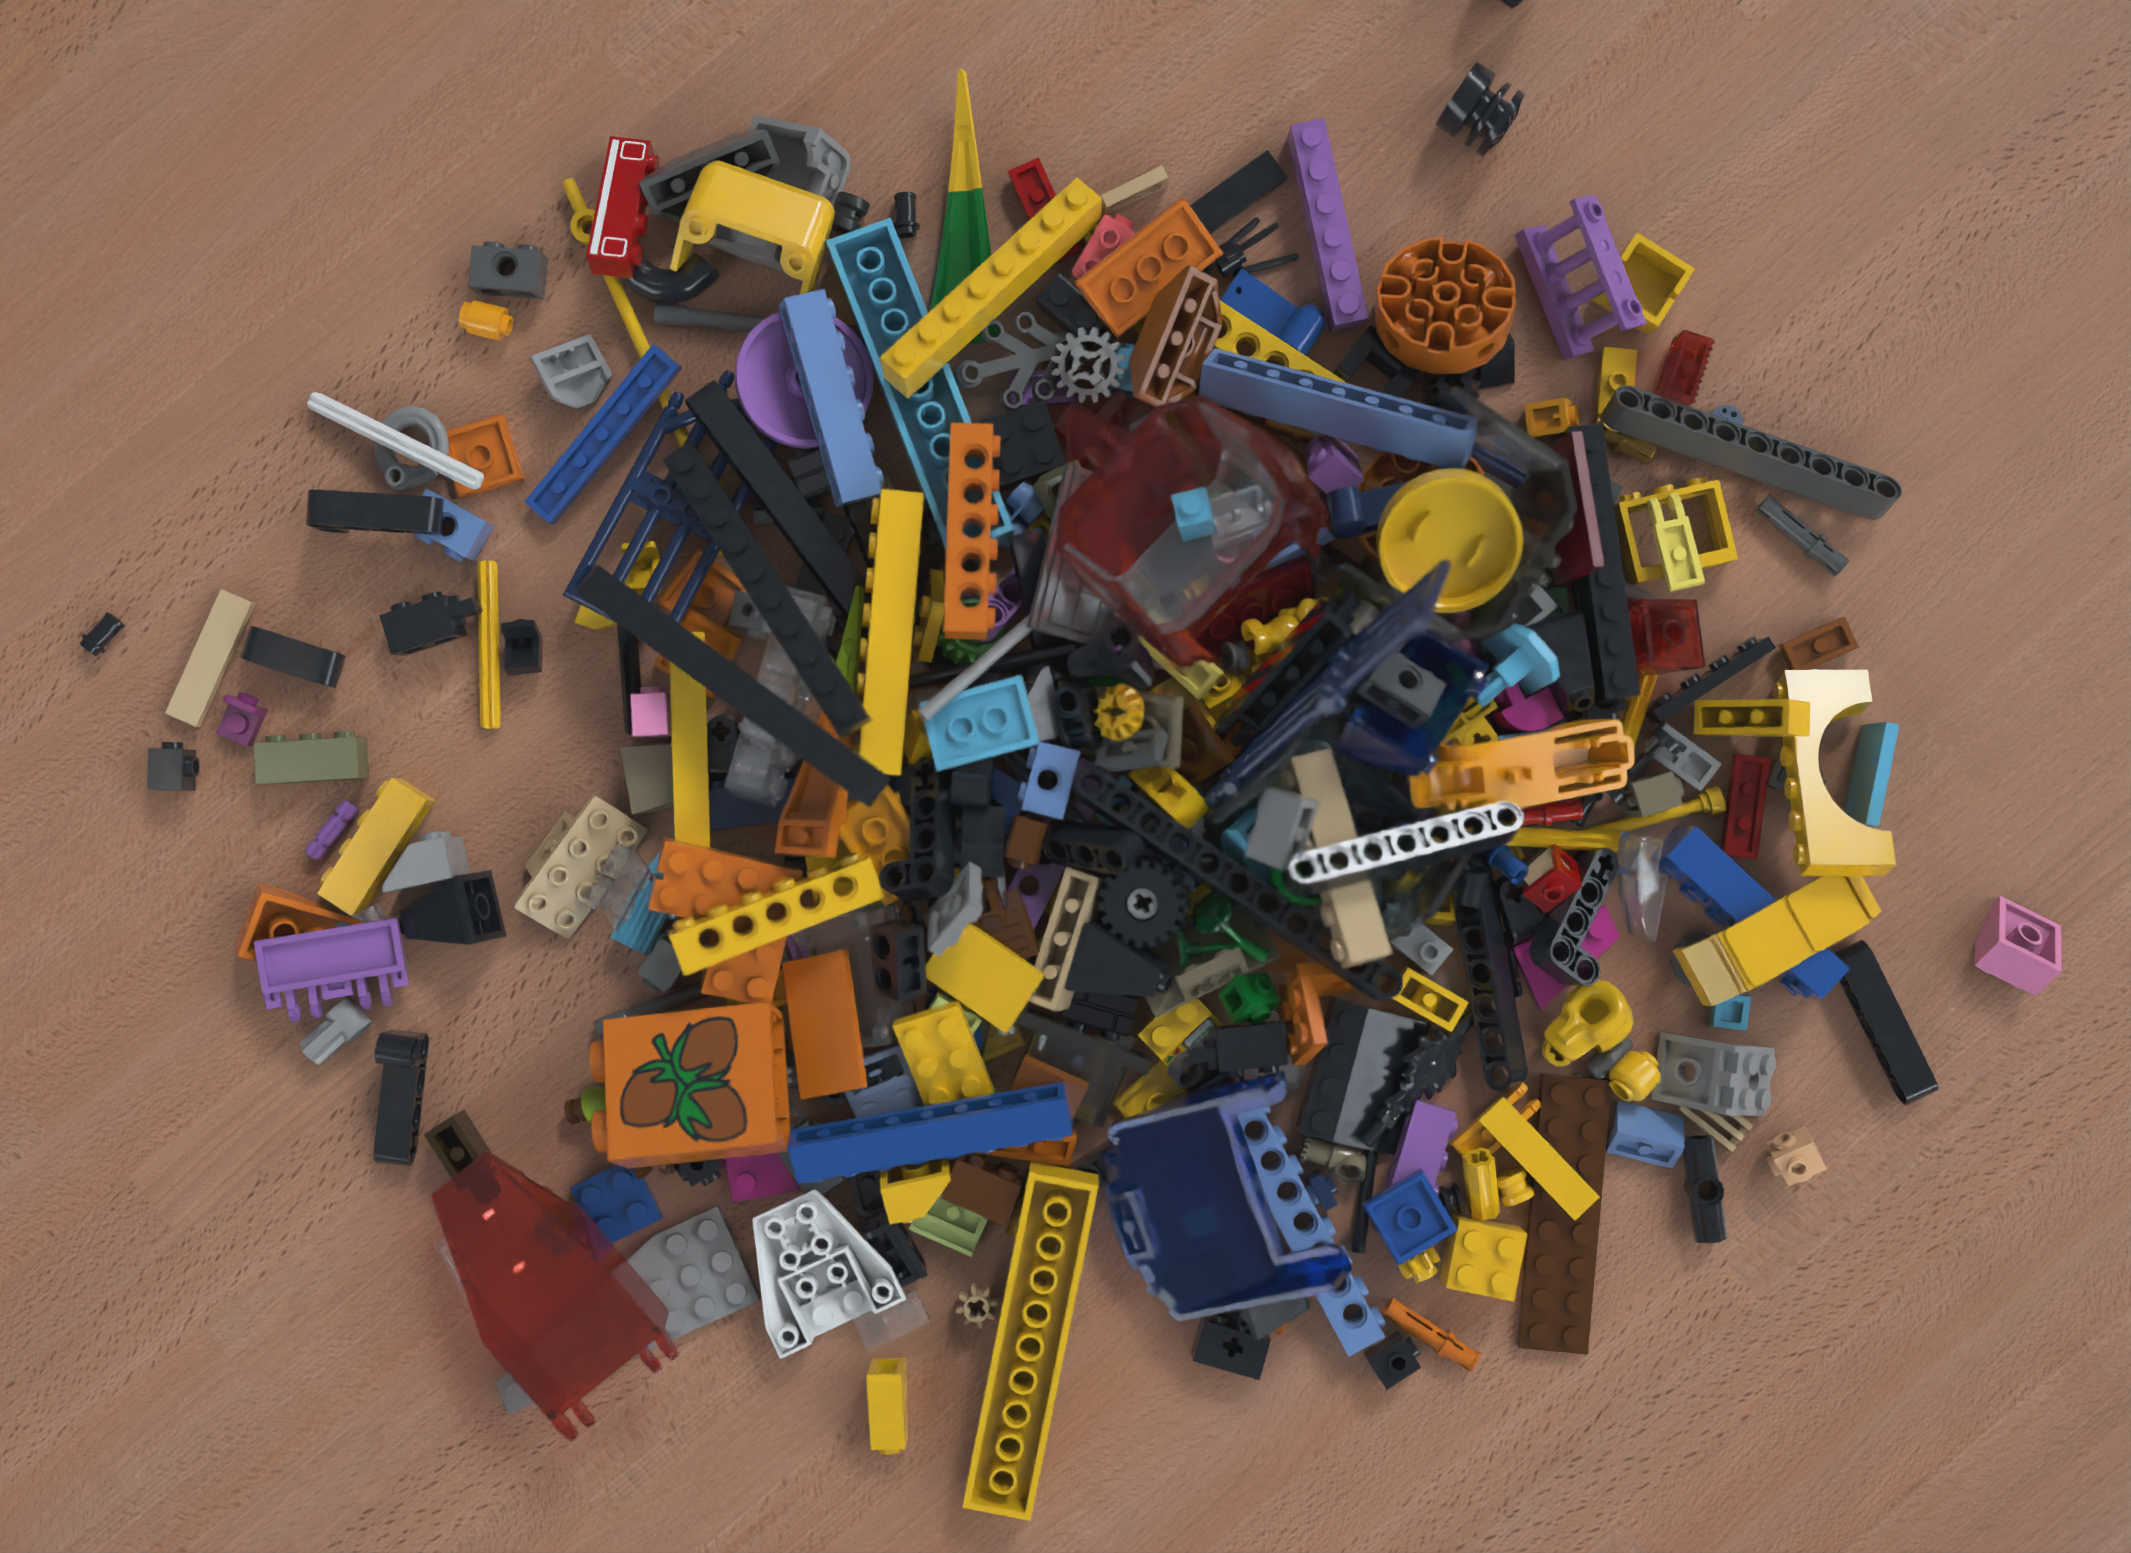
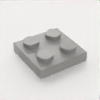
(955, 910)

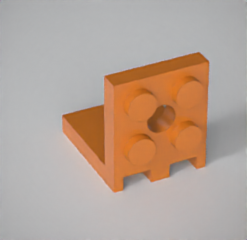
(1302, 1009)

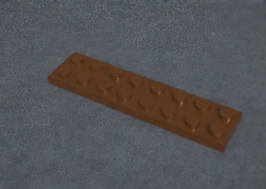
(1557, 1248)

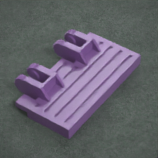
(332, 961)

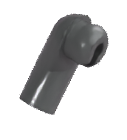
(1602, 1062)

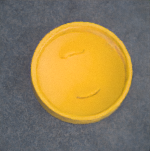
(1453, 519)

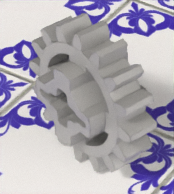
(1080, 351)

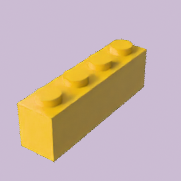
(375, 846)

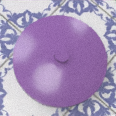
(771, 387)

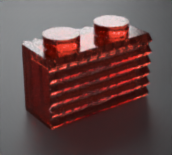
(1684, 367)

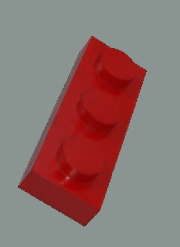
(1035, 193)
(1745, 805)

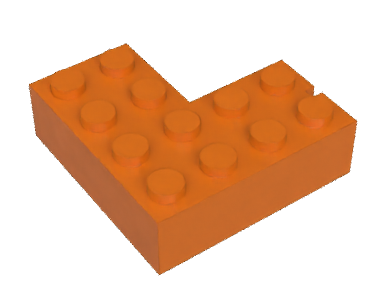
(707, 877)

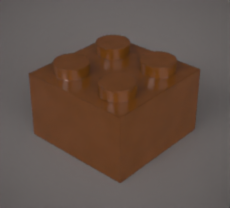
(983, 1187)

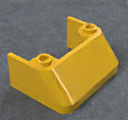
(761, 209)

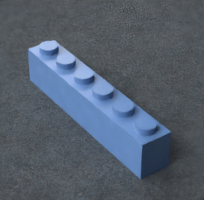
(830, 397)

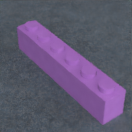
(1327, 226)

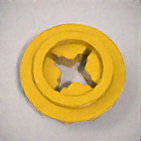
(1123, 725)

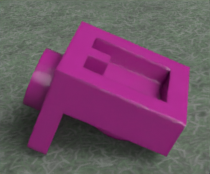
(242, 718)

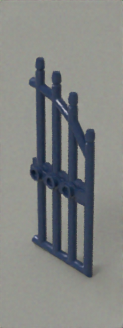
(662, 500)
(1338, 676)

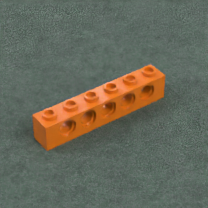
(970, 441)

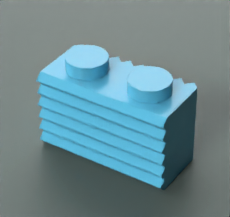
(644, 926)

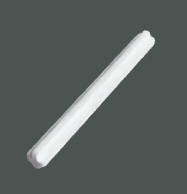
(395, 441)

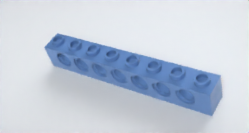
(1352, 1332)

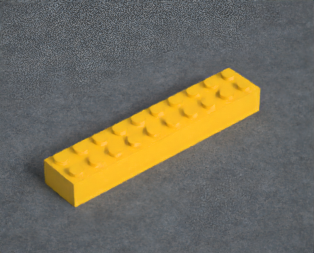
(1030, 1340)

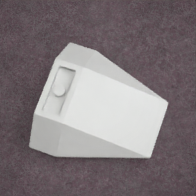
(816, 1272)

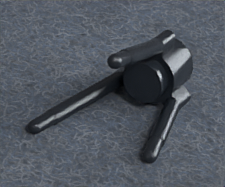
(1234, 257)

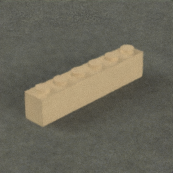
(1348, 909)

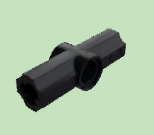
(1705, 1210)

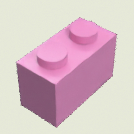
(651, 713)

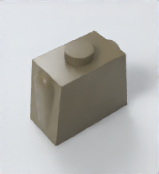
(649, 776)

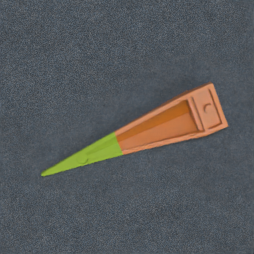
(816, 803)

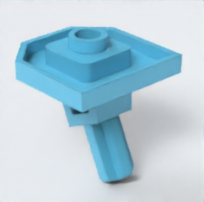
(1521, 660)

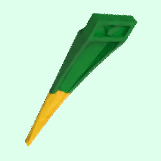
(965, 228)

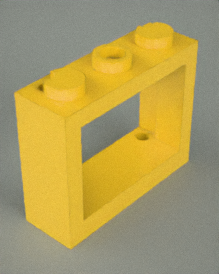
(1716, 516)

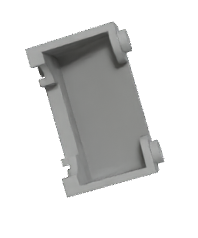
(808, 162)

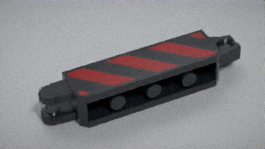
(1290, 666)

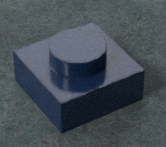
(1324, 1188)

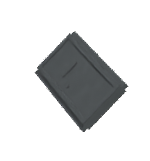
(1061, 601)

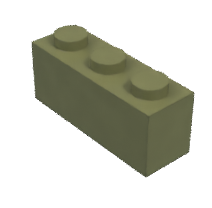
(311, 759)

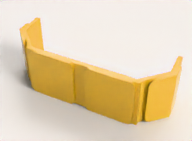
(1777, 937)

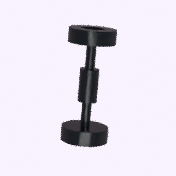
(1644, 760)

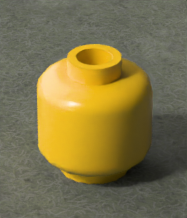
(1634, 1076)

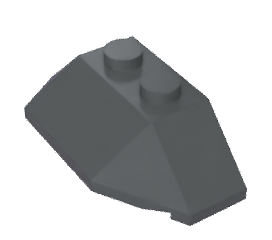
(672, 184)

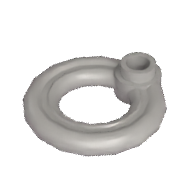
(386, 458)

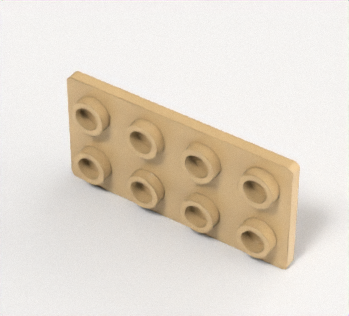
(571, 860)

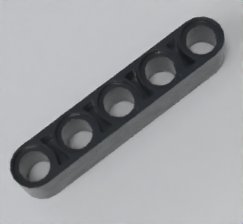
(1885, 1024)

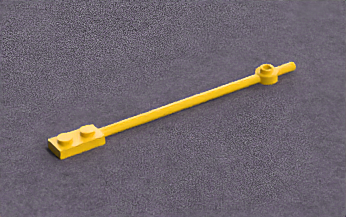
(579, 221)

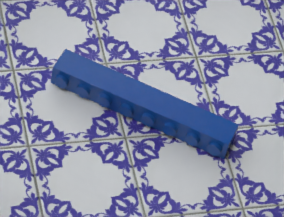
(930, 1133)

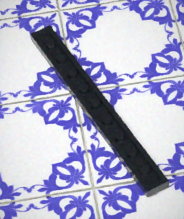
(767, 591)

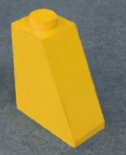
(887, 1404)

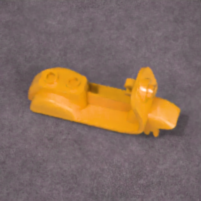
(1528, 769)

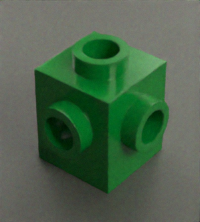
(1249, 998)

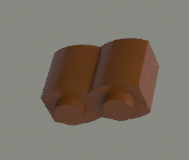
(1025, 842)

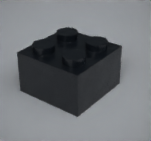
(1026, 444)

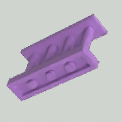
(1552, 286)

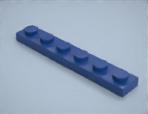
(603, 434)

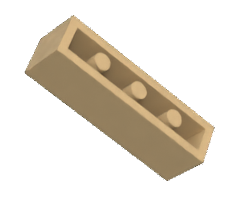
(1073, 907)

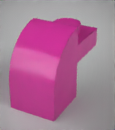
(1526, 712)

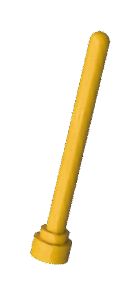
(1709, 801)

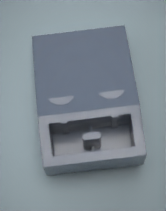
(888, 1084)

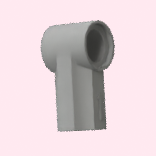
(342, 1025)

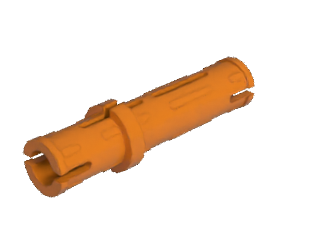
(1440, 1340)

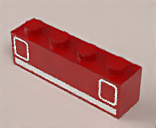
(621, 208)

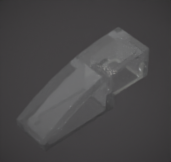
(1640, 883)

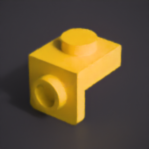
(643, 567)

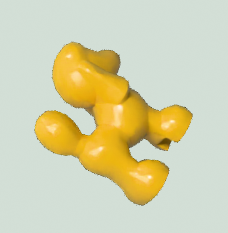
(1270, 635)

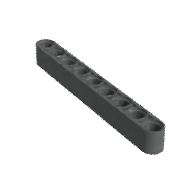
(1751, 452)

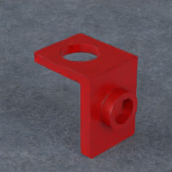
(1556, 883)

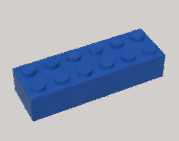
(1731, 896)

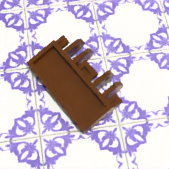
(1005, 924)

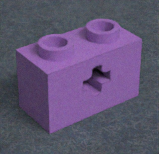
(1332, 463)

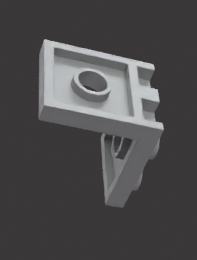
(1727, 1077)

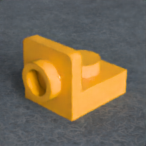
(1550, 417)

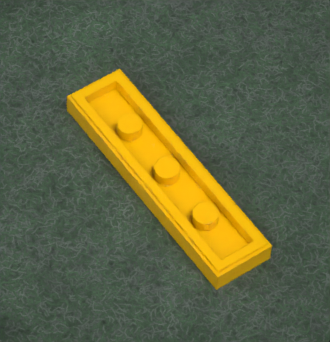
(1538, 1157)

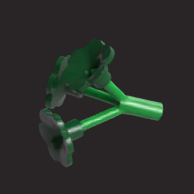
(1214, 915)

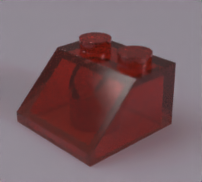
(1666, 635)

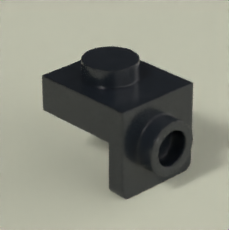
(522, 647)

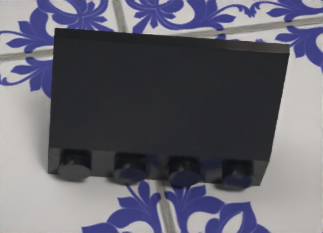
(1357, 1073)

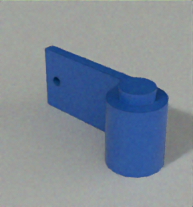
(1262, 305)

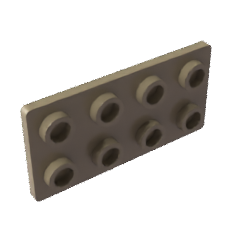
(1211, 969)

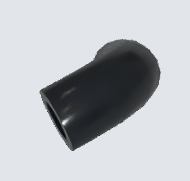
(670, 285)

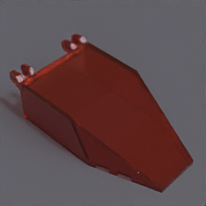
(546, 1288)

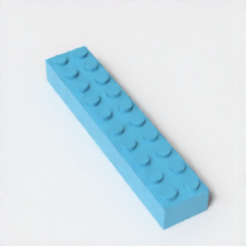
(885, 308)

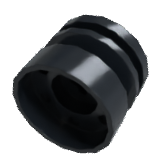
(1480, 109)

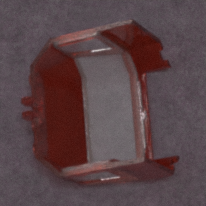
(1125, 535)

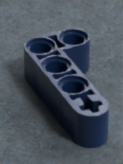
(1358, 512)

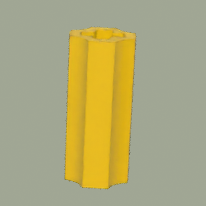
(1481, 1184)

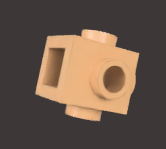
(1795, 1156)

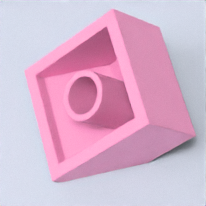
(2019, 947)

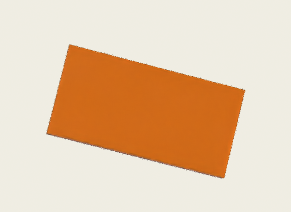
(1131, 275)
(824, 1025)

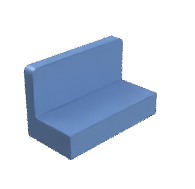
(1646, 1135)

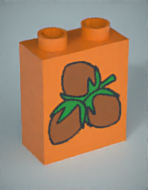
(692, 1086)

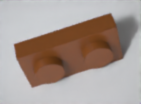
(1819, 645)

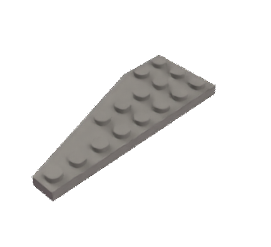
(694, 1274)

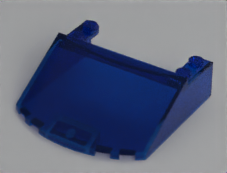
(1197, 1211)

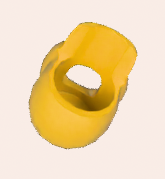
(1589, 1019)

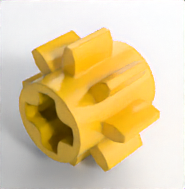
(1421, 1266)

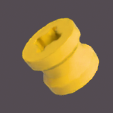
(1514, 1186)

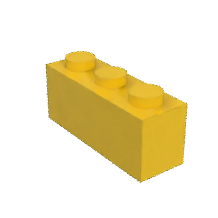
(1752, 718)

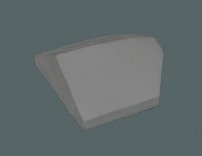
(573, 372)

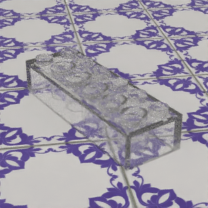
(759, 758)

